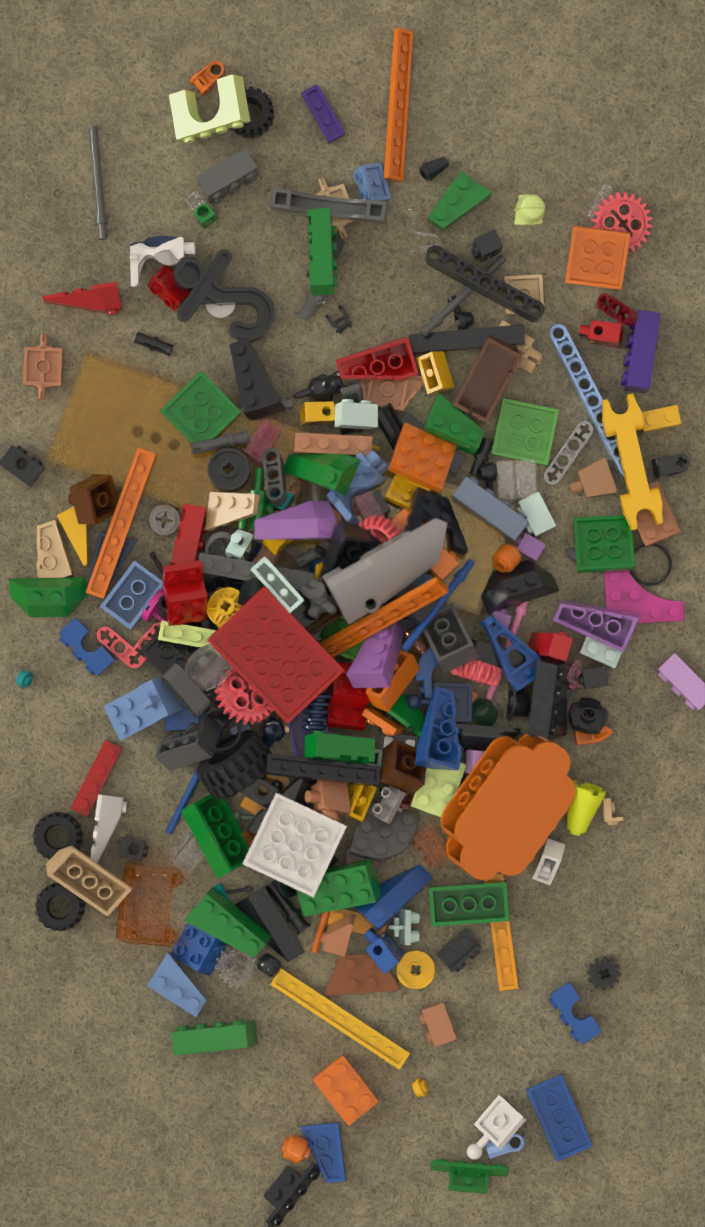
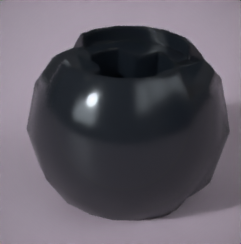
(269, 965)

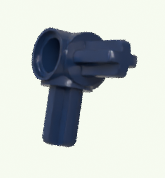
(273, 732)

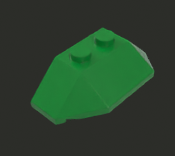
(48, 595)

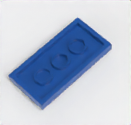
(559, 1117)

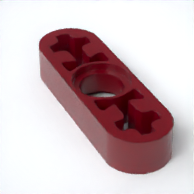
(623, 309)

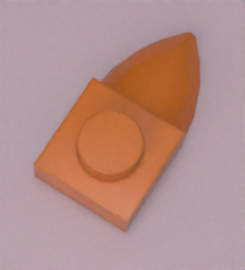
(583, 738)

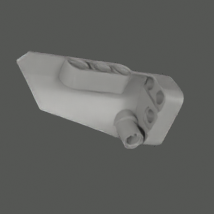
(386, 570)

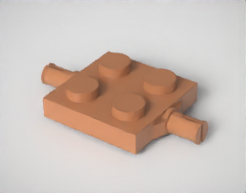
(42, 366)

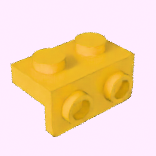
(402, 491)

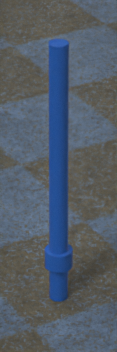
(459, 576)
(185, 799)

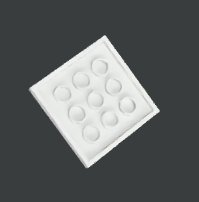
(294, 845)

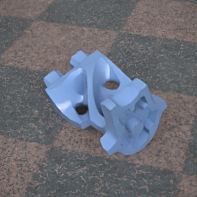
(366, 477)

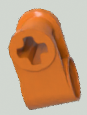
(207, 78)

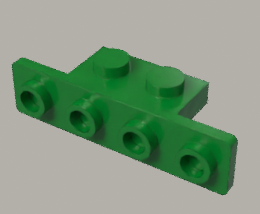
(469, 1177)

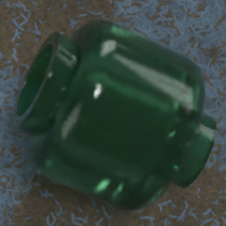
(484, 712)

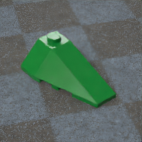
(324, 470)
(408, 717)

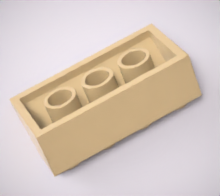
(87, 879)

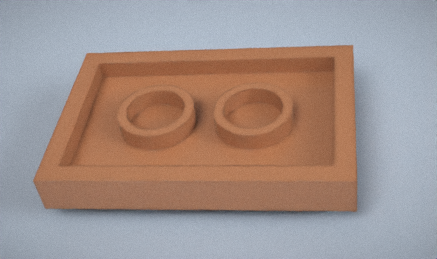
(647, 528)

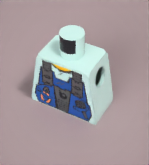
(243, 546)

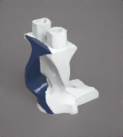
(164, 249)

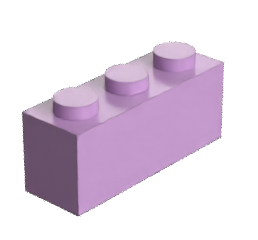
(684, 681)

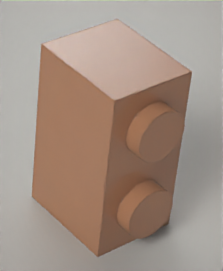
(438, 1024)

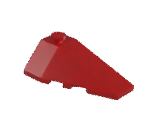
(101, 298)
(383, 361)

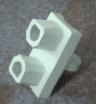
(402, 927)

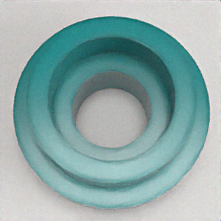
(24, 679)

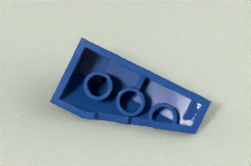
(439, 739)
(395, 896)

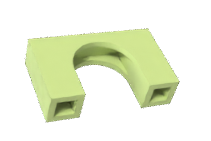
(231, 114)

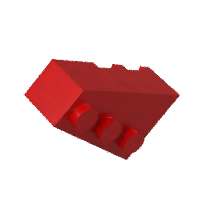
(189, 534)
(551, 645)

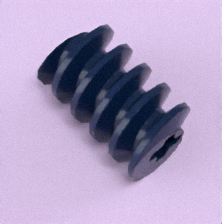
(316, 713)

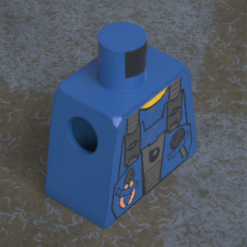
(383, 950)

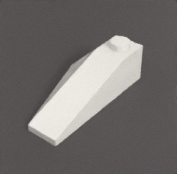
(108, 815)

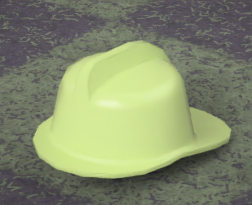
(529, 210)

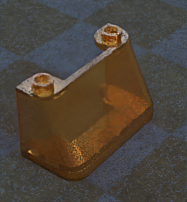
(146, 909)

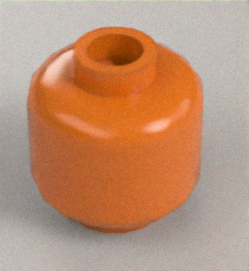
(506, 558)
(295, 1149)

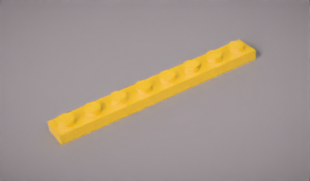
(340, 1018)

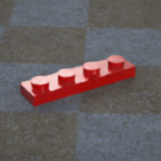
(96, 778)

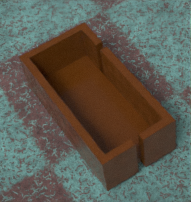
(488, 378)

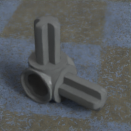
(311, 304)

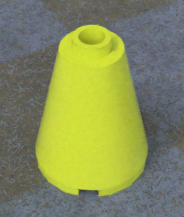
(584, 807)

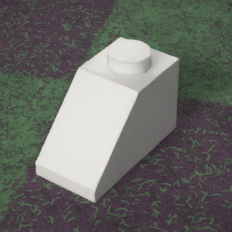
(549, 861)

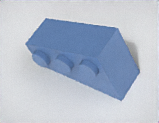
(176, 985)

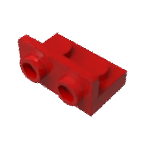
(164, 287)

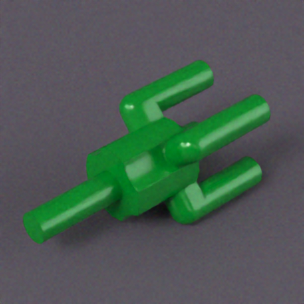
(263, 506)

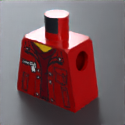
(611, 335)

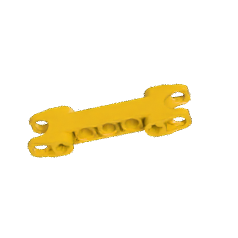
(624, 429)

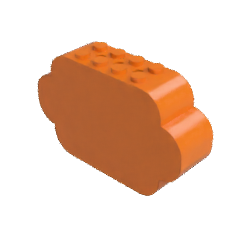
(508, 806)

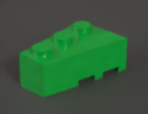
(458, 201)
(453, 426)
(339, 748)

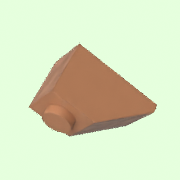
(338, 936)

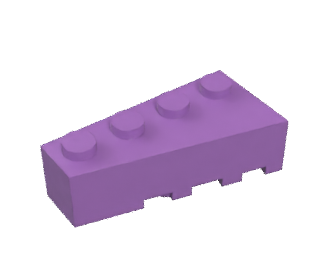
(600, 623)
(377, 659)

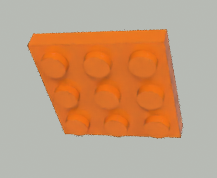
(597, 257)
(422, 457)

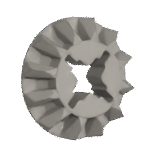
(159, 512)

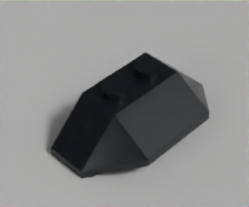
(518, 586)
(480, 737)

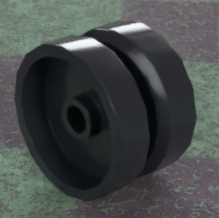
(226, 459)

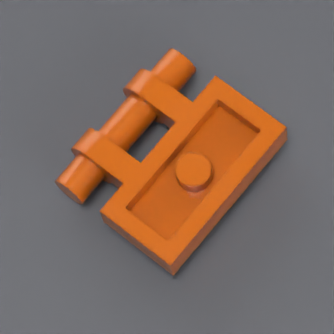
(379, 718)

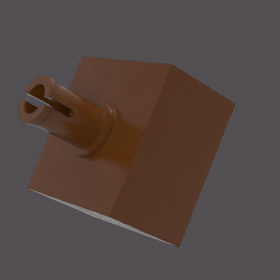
(93, 499)
(399, 767)

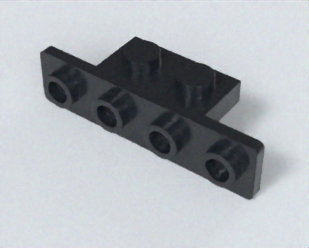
(287, 1190)

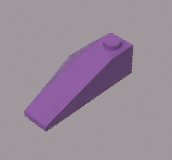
(302, 522)

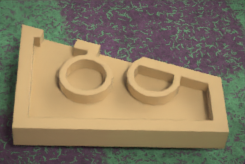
(229, 507)
(52, 554)

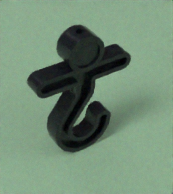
(205, 289)

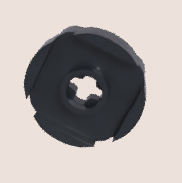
(588, 725)

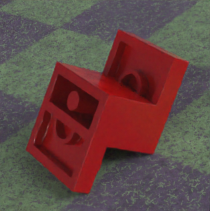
(184, 593)
(346, 703)

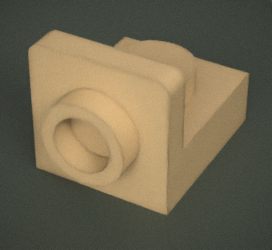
(607, 809)

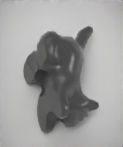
(319, 598)

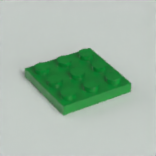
(200, 410)
(603, 544)

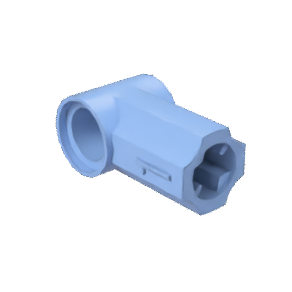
(494, 1151)

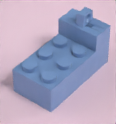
(142, 708)

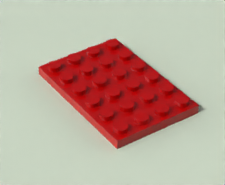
(275, 654)

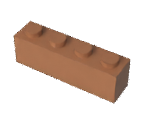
(332, 444)

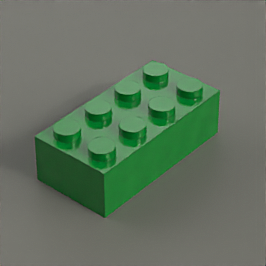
(217, 834)
(343, 888)
(469, 903)

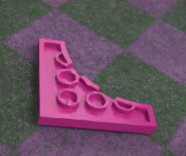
(627, 595)

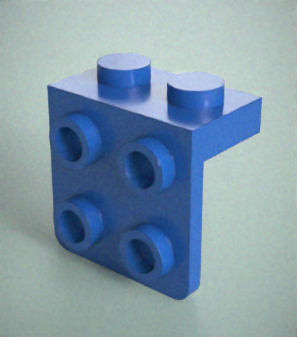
(198, 949)

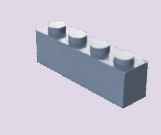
(490, 509)

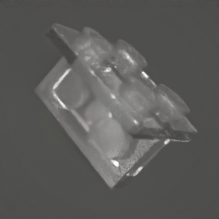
(516, 479)

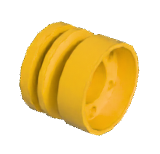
(219, 603)

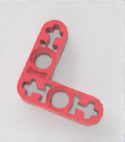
(129, 650)

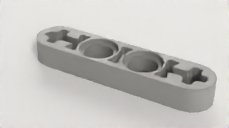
(565, 451)

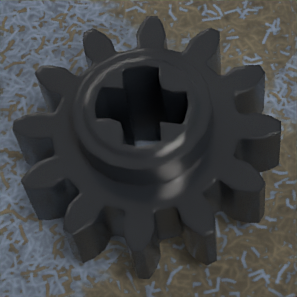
(602, 965)

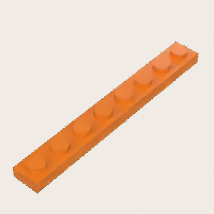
(398, 105)
(121, 523)
(384, 617)

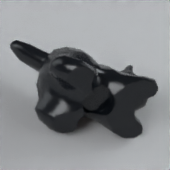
(322, 387)

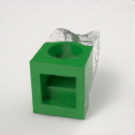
(200, 209)

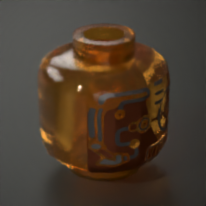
(420, 645)

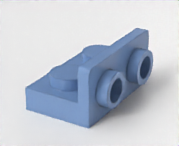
(372, 182)

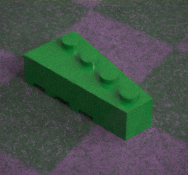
(322, 251)
(227, 923)
(215, 1037)

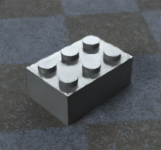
(228, 176)
(449, 639)

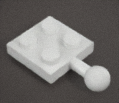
(497, 1124)

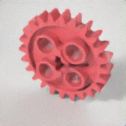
(634, 211)
(245, 695)

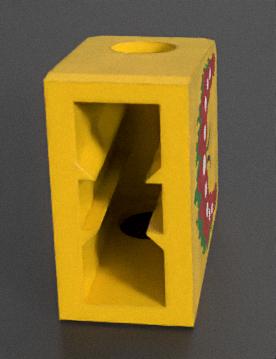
(312, 413)

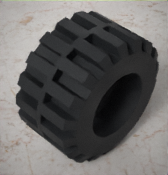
(266, 118)
(46, 823)
(46, 916)

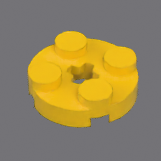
(426, 971)

